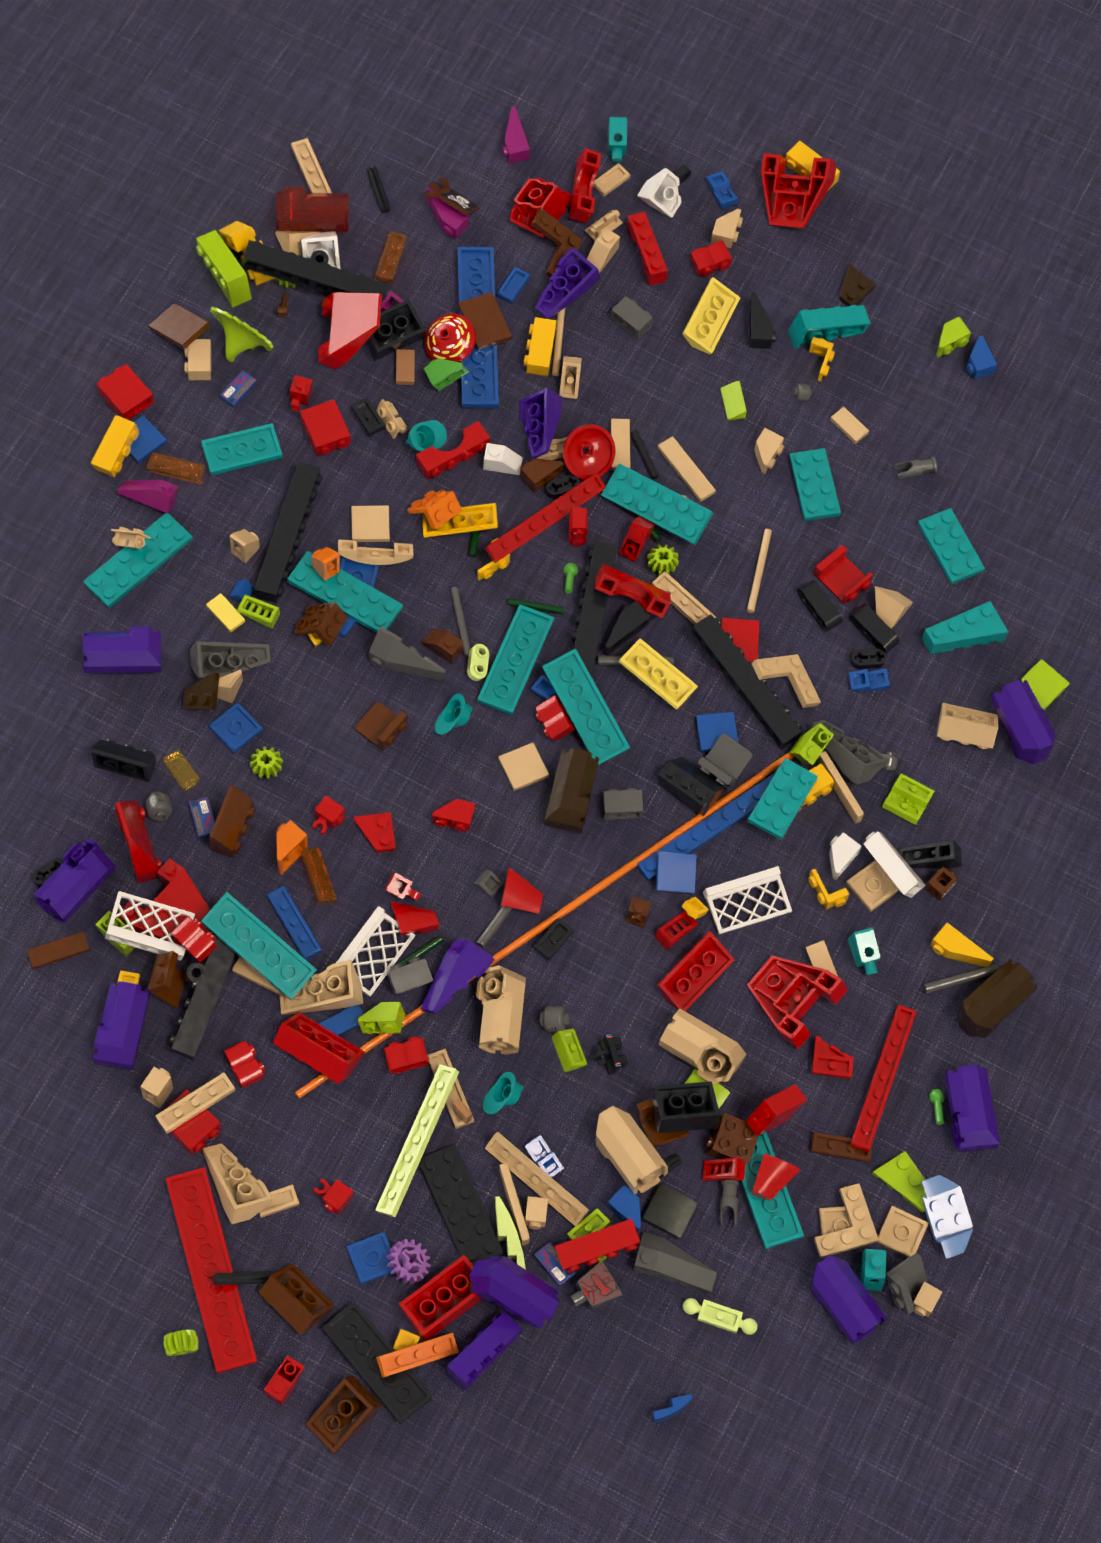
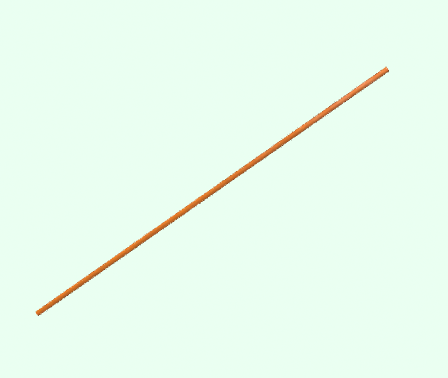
(578, 901)

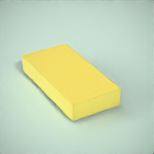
(225, 613)

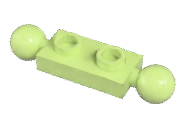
(720, 1316)

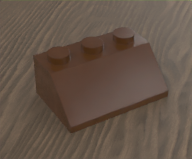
(231, 822)
(296, 1298)

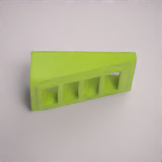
(269, 622)

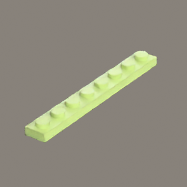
(417, 1141)

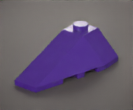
(570, 281)
(540, 416)
(457, 968)

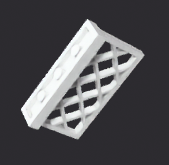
(746, 883)
(363, 938)
(140, 940)

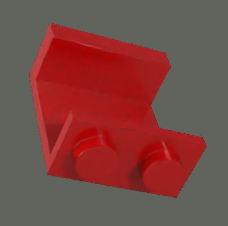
(842, 576)

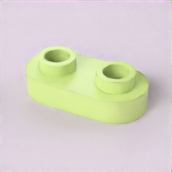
(479, 661)

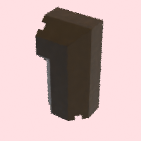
(571, 790)
(995, 999)

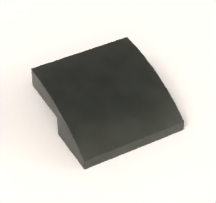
(669, 1211)

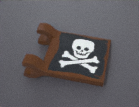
(452, 197)

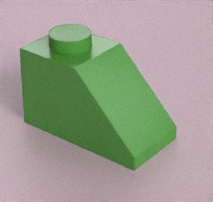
(444, 372)

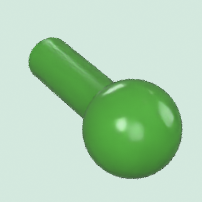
(570, 571)
(937, 1098)

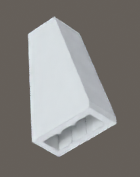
(893, 864)

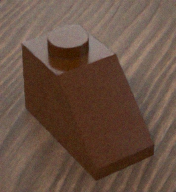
(540, 472)
(444, 644)

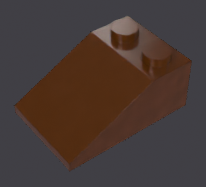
(343, 1413)

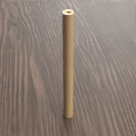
(558, 343)
(759, 571)

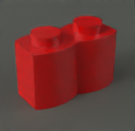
(711, 258)
(578, 526)
(555, 718)
(194, 938)
(406, 1055)
(244, 1064)

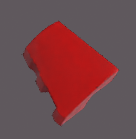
(521, 894)
(414, 919)
(772, 1177)

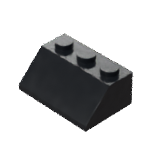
(397, 329)
(123, 759)
(690, 785)
(685, 1107)

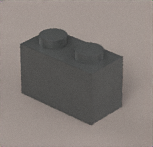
(631, 317)
(622, 804)
(409, 976)

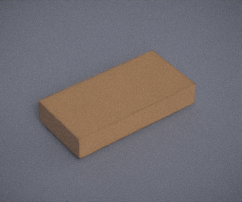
(405, 367)

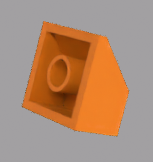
(290, 843)

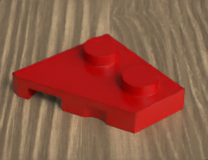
(378, 831)
(830, 1061)

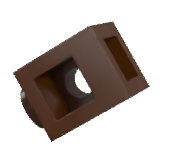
(934, 886)
(638, 912)

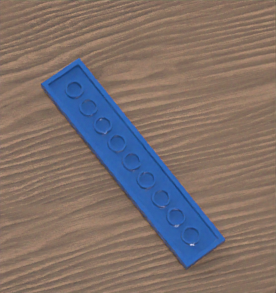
(475, 279)

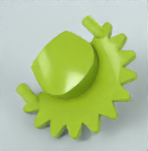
(239, 335)

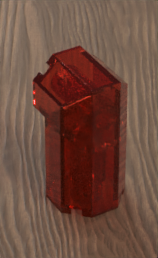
(311, 211)

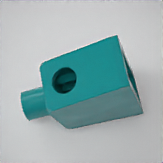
(617, 138)
(861, 943)
(873, 1267)

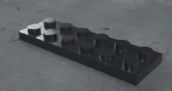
(460, 1205)
(360, 1345)

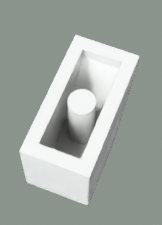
(502, 459)
(842, 853)

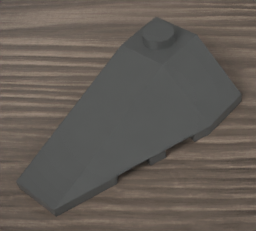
(393, 655)
(227, 657)
(853, 759)
(668, 1262)

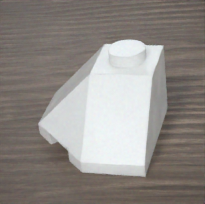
(662, 192)
(325, 242)

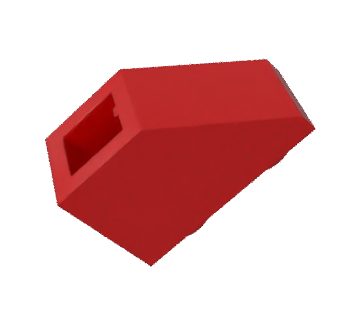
(636, 538)
(455, 814)
(284, 1380)

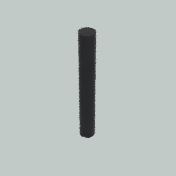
(645, 456)

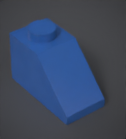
(981, 360)
(626, 1206)

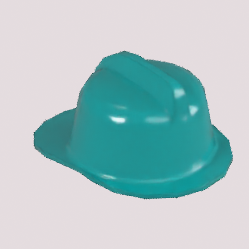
(426, 435)
(454, 715)
(503, 1093)

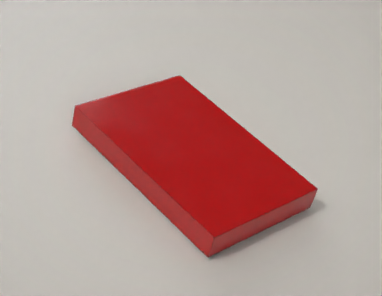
(744, 635)

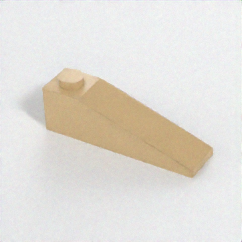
(329, 990)
(238, 1190)

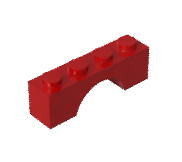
(582, 201)
(653, 262)
(434, 461)
(616, 582)

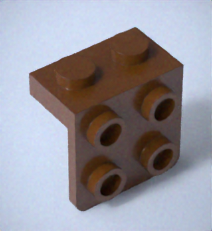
(323, 620)
(382, 725)
(166, 979)
(647, 1121)
(731, 1139)

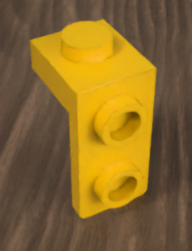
(823, 348)
(488, 570)
(835, 899)

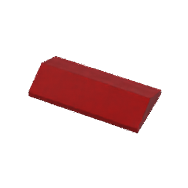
(695, 972)

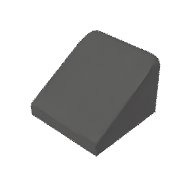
(488, 883)

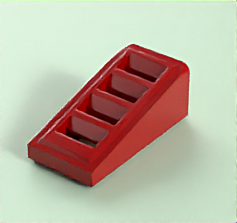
(667, 938)
(736, 1169)

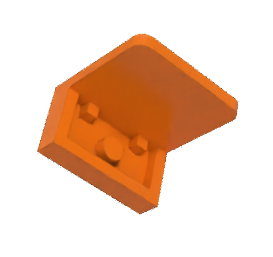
(437, 507)

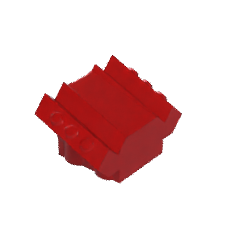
(537, 195)

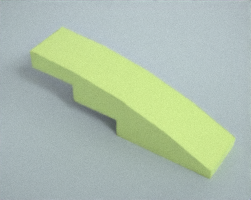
(507, 1232)

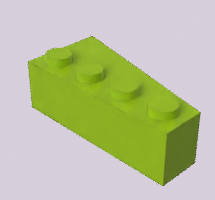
(224, 268)

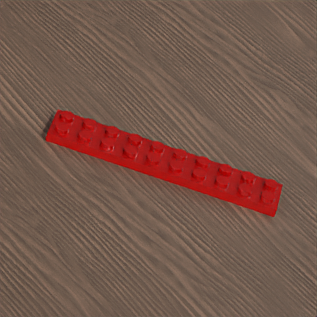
(208, 1255)

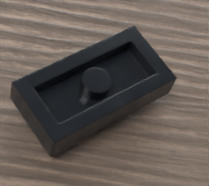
(368, 416)
(553, 939)

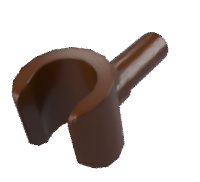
(282, 310)

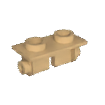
(609, 221)
(388, 413)
(128, 538)

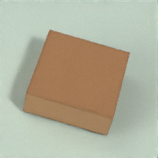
(462, 1111)

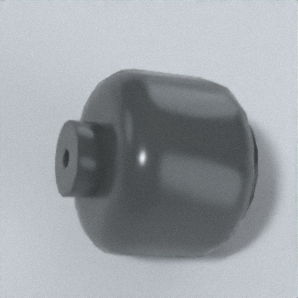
(802, 392)
(892, 763)

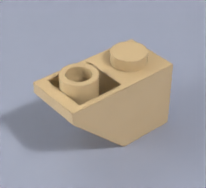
(726, 228)
(767, 447)

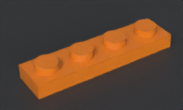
(417, 1354)

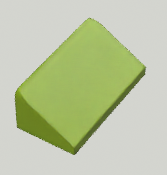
(733, 401)
(569, 1050)

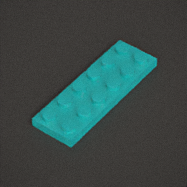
(657, 504)
(134, 565)
(352, 595)
(515, 659)
(586, 707)
(258, 946)
(774, 1218)

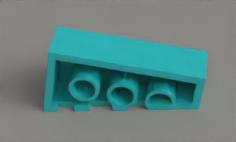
(828, 324)
(969, 628)

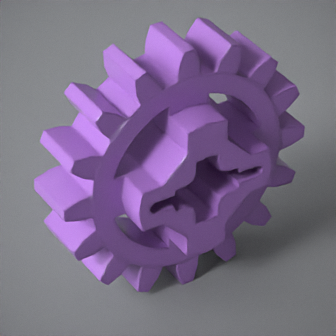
(409, 1261)

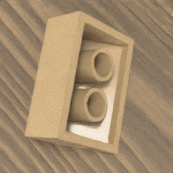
(967, 726)

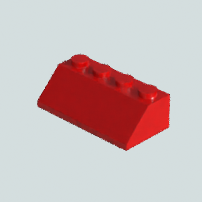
(318, 1047)
(441, 1299)

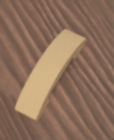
(375, 556)

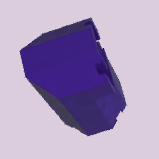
(123, 651)
(1024, 721)
(75, 880)
(121, 1025)
(972, 1109)
(514, 1290)
(845, 1299)

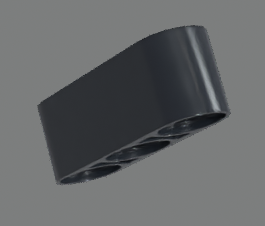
(819, 605)
(874, 628)

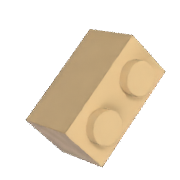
(199, 360)
(157, 1086)

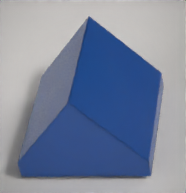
(242, 588)

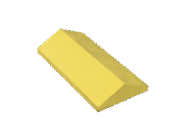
(710, 316)
(658, 674)

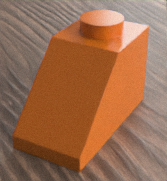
(326, 562)

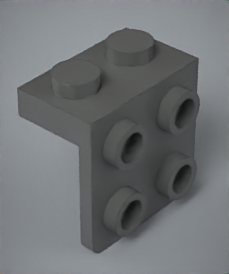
(726, 760)
(905, 1280)

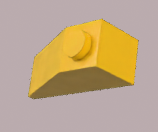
(956, 946)

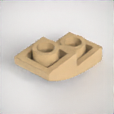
(820, 956)

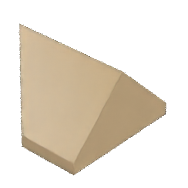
(291, 240)
(890, 605)
(229, 686)

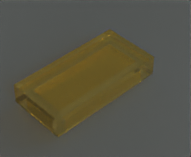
(181, 770)

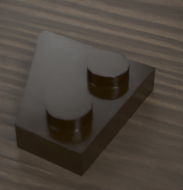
(855, 287)
(202, 694)

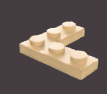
(794, 669)
(859, 1234)

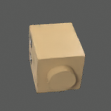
(536, 1212)
(926, 1300)

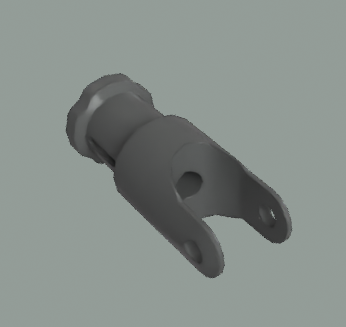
(916, 467)
(729, 1199)

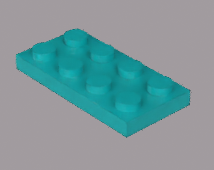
(241, 449)
(814, 484)
(951, 546)
(783, 799)

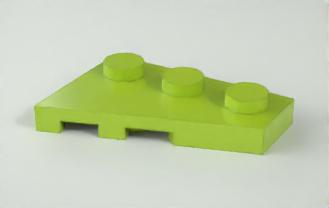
(904, 1178)

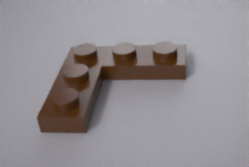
(557, 233)

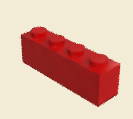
(597, 1245)

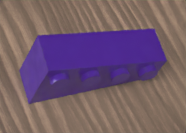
(483, 1350)

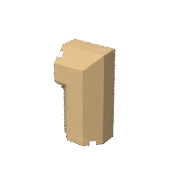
(503, 1001)
(702, 1047)
(629, 1150)

